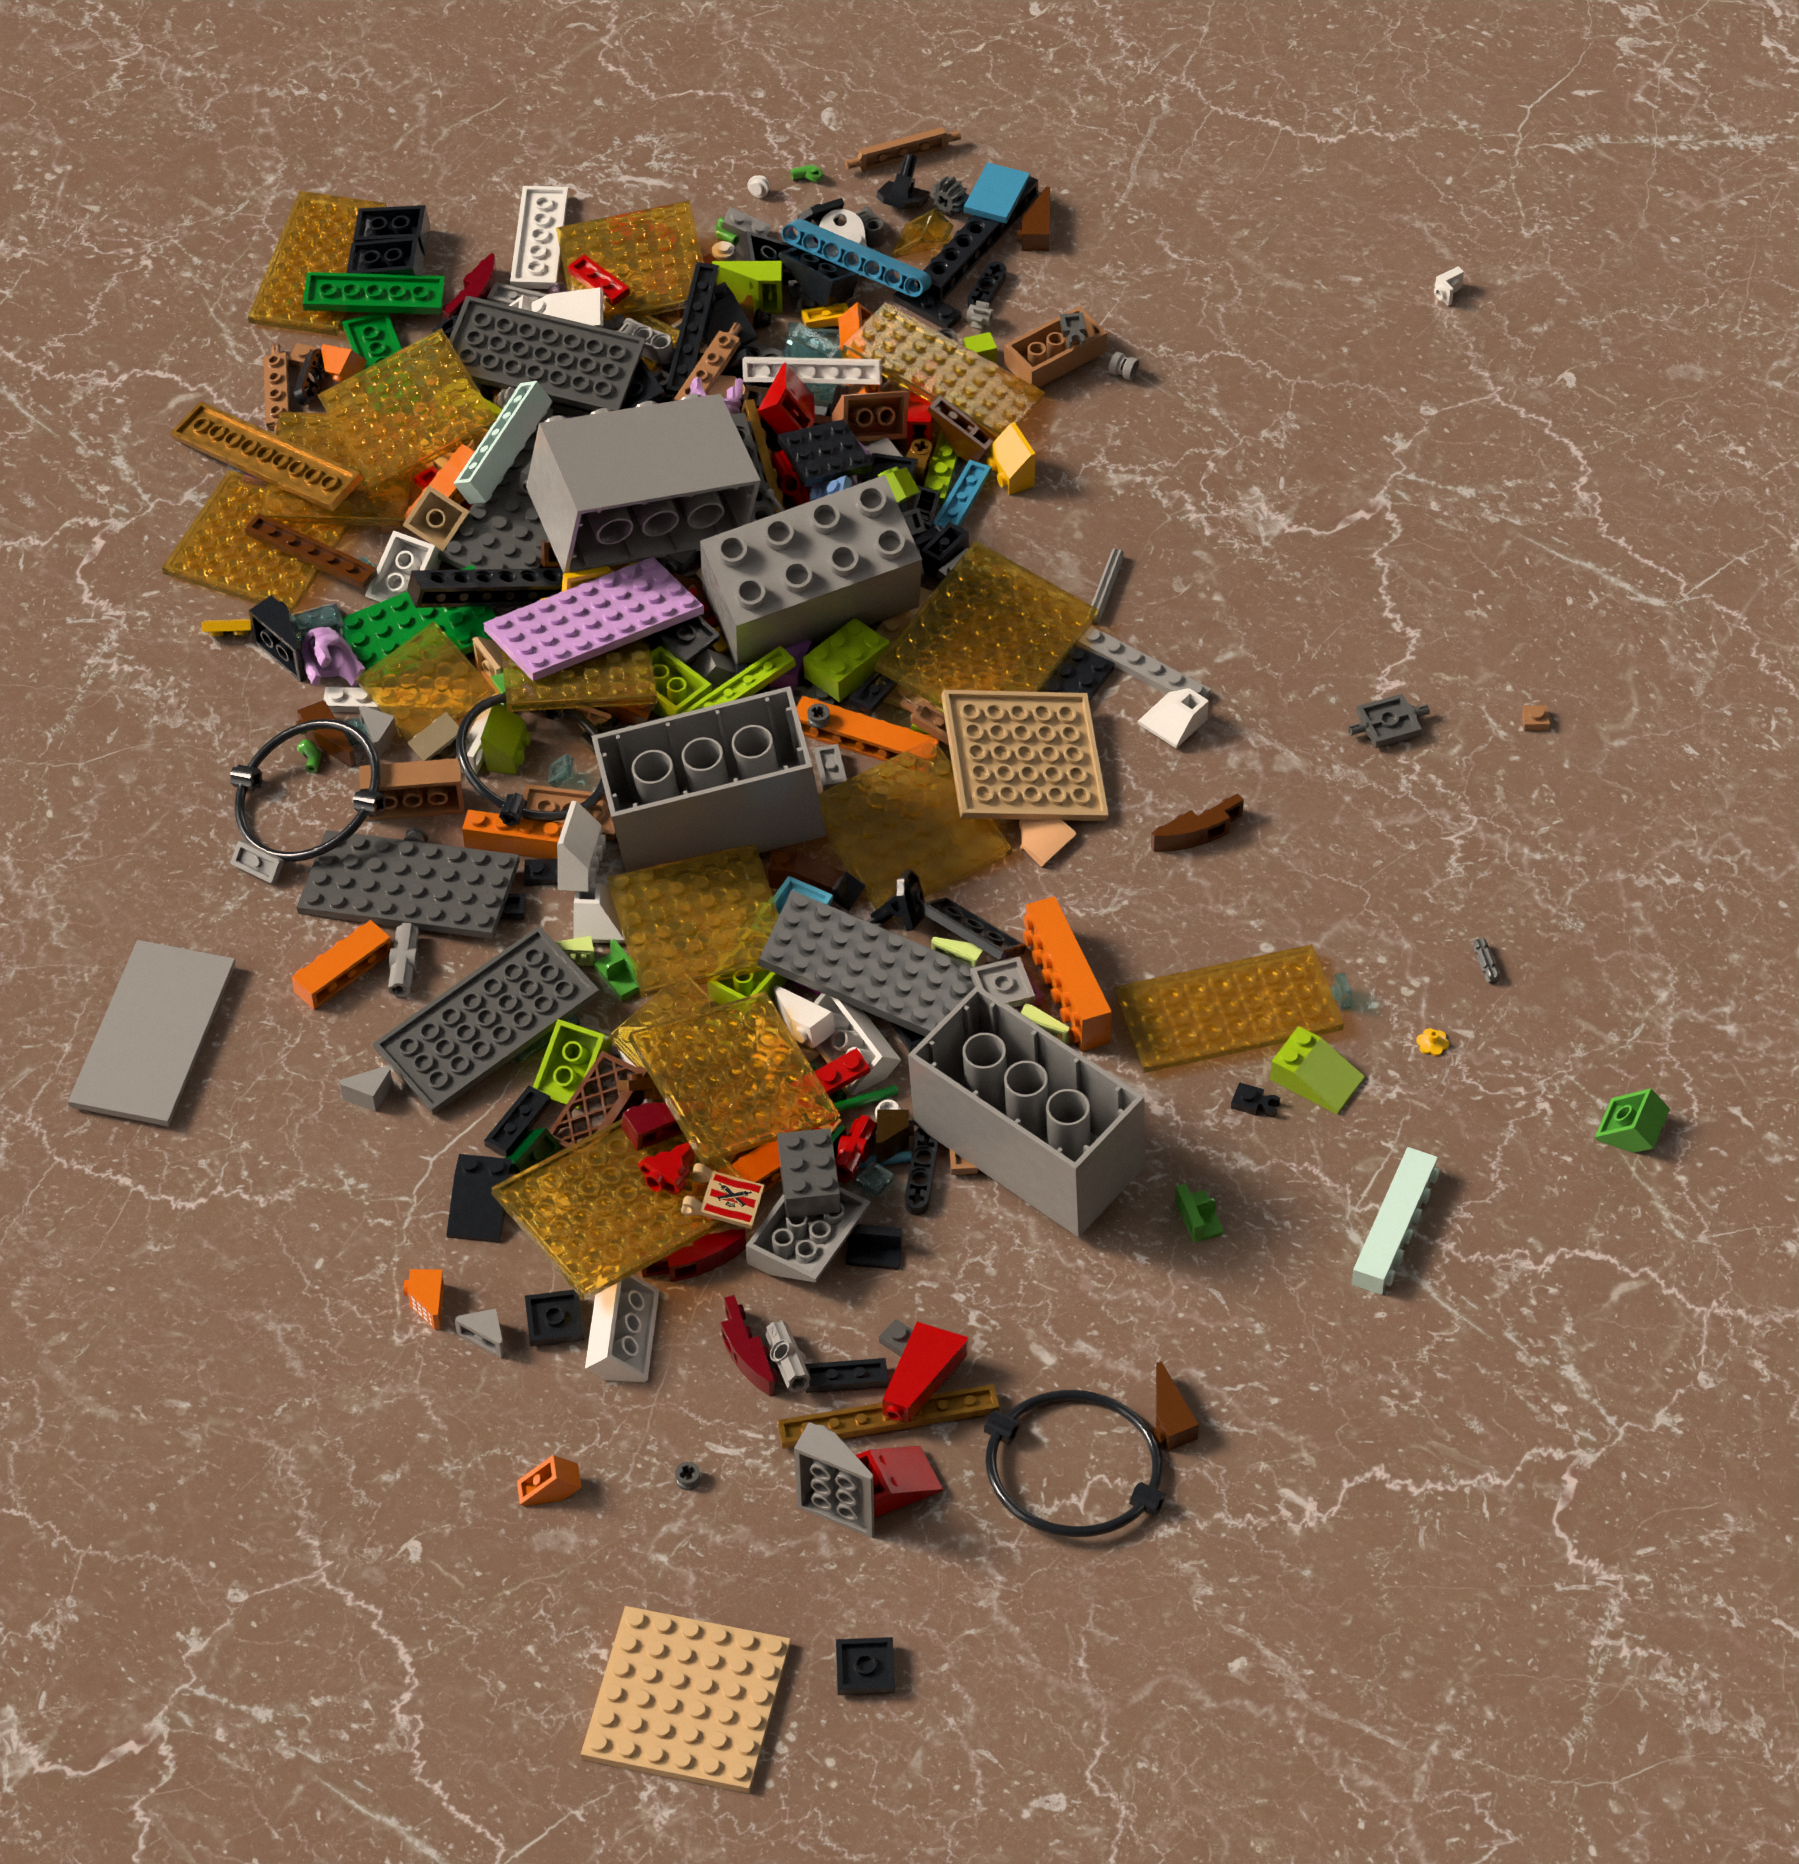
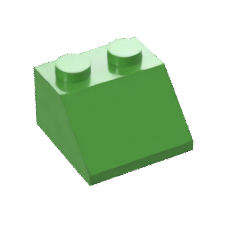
(1633, 1121)

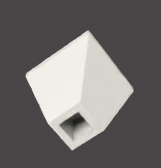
(1176, 716)
(596, 915)

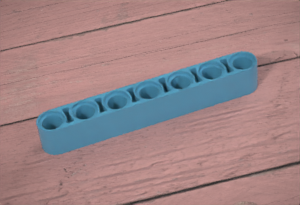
(846, 259)

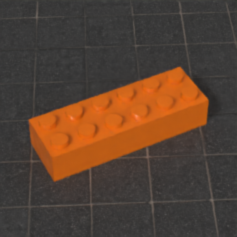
(1067, 974)

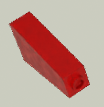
(919, 419)
(922, 1369)

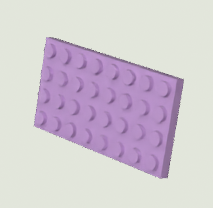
(593, 618)

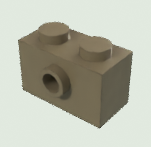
(436, 740)

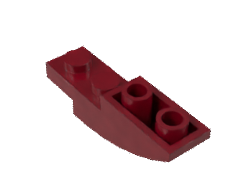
(476, 284)
(703, 1256)
(747, 1350)

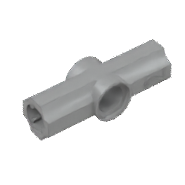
(403, 960)
(787, 1356)

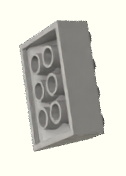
(803, 1244)
(833, 1480)

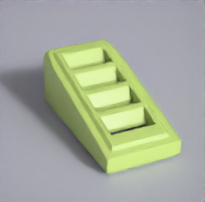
(579, 950)
(960, 950)
(1047, 1022)

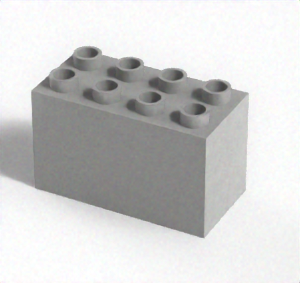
(640, 481)
(811, 571)
(710, 781)
(1028, 1110)

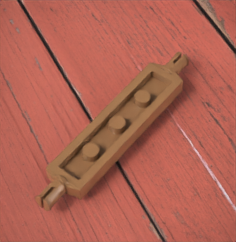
(895, 150)
(713, 360)
(276, 386)
(927, 718)

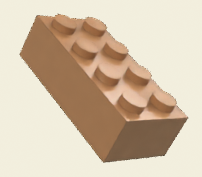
(1044, 352)
(418, 788)

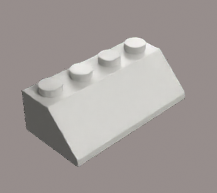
(579, 849)
(857, 1031)
(623, 1331)

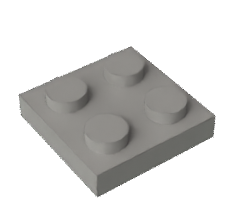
(1005, 981)

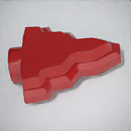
(668, 1169)

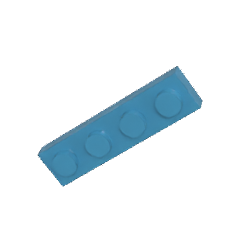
(963, 494)

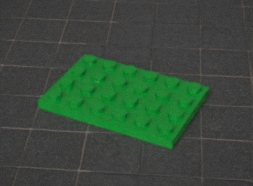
(390, 623)

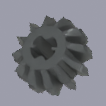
(949, 195)

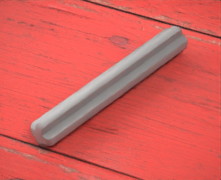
(1107, 582)

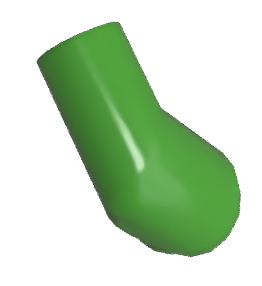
(808, 172)
(725, 235)
(314, 754)

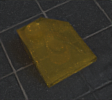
(923, 234)

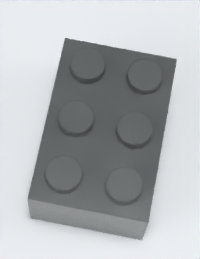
(808, 1172)

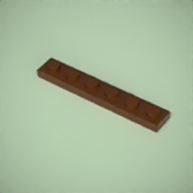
(310, 551)

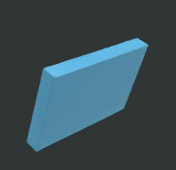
(996, 192)

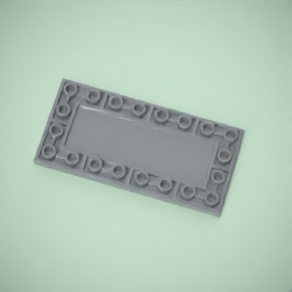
(152, 1033)

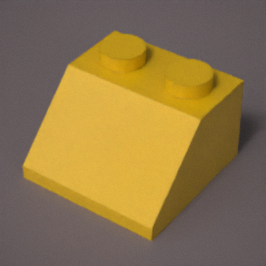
(1012, 460)

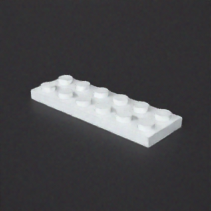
(536, 243)

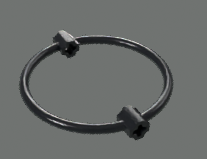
(365, 801)
(514, 805)
(1144, 1497)

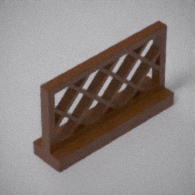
(625, 1101)

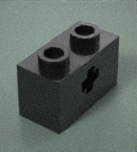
(943, 548)

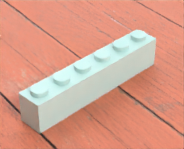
(503, 442)
(1395, 1221)

